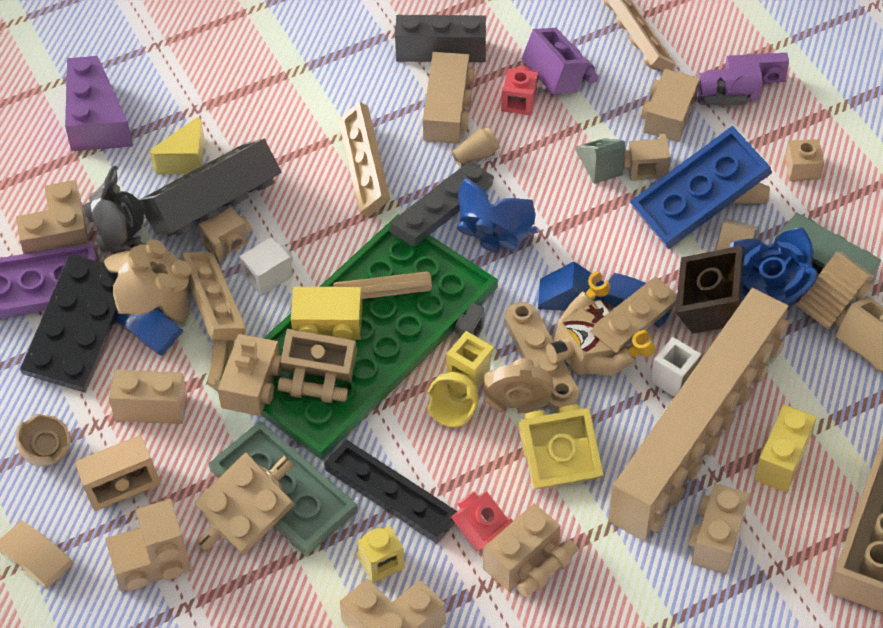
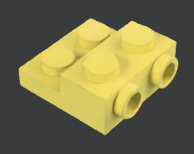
(560, 447)

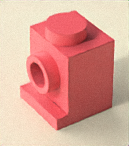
(519, 83)
(471, 523)

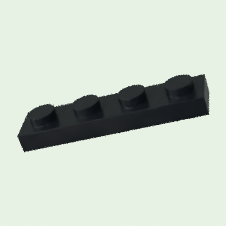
(391, 491)

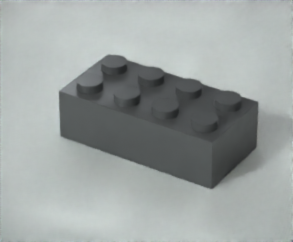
(210, 187)

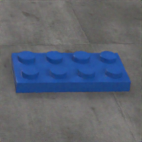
(701, 187)

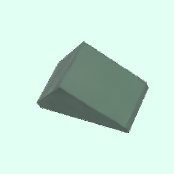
(603, 158)

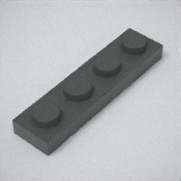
(437, 205)

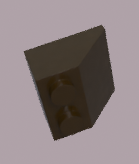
(710, 288)

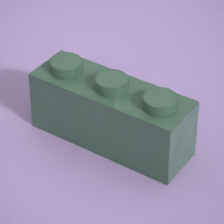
(828, 243)

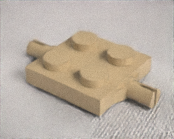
(244, 503)

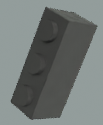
(423, 34)

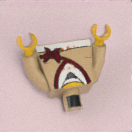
(581, 347)

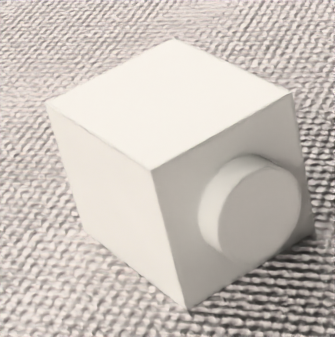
(266, 265)
(674, 366)

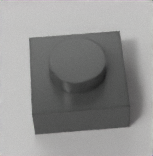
(471, 322)

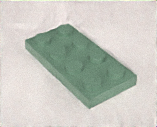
(319, 503)

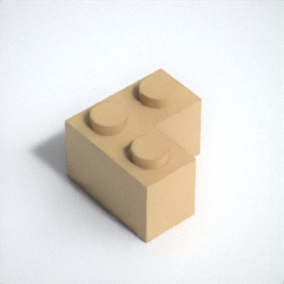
(59, 225)
(151, 551)
(372, 609)

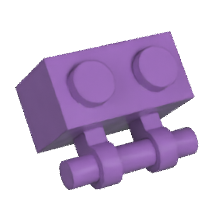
(557, 61)

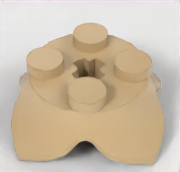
(150, 279)

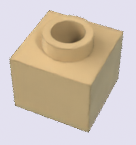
(804, 159)

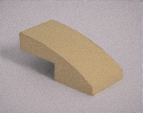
(35, 554)

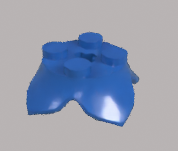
(496, 224)
(779, 268)

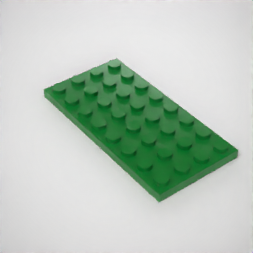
(394, 335)

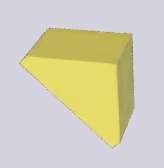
(180, 151)

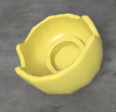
(452, 399)

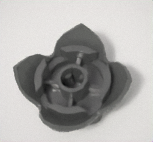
(115, 215)

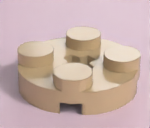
(518, 387)

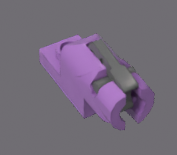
(741, 78)

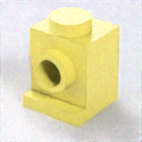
(470, 357)
(377, 547)

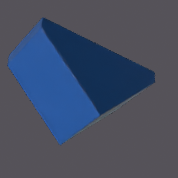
(563, 286)

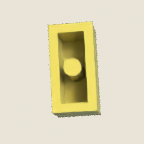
(327, 311)
(785, 448)

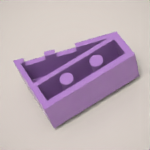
(92, 108)

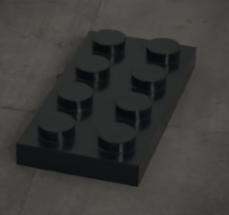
(73, 325)

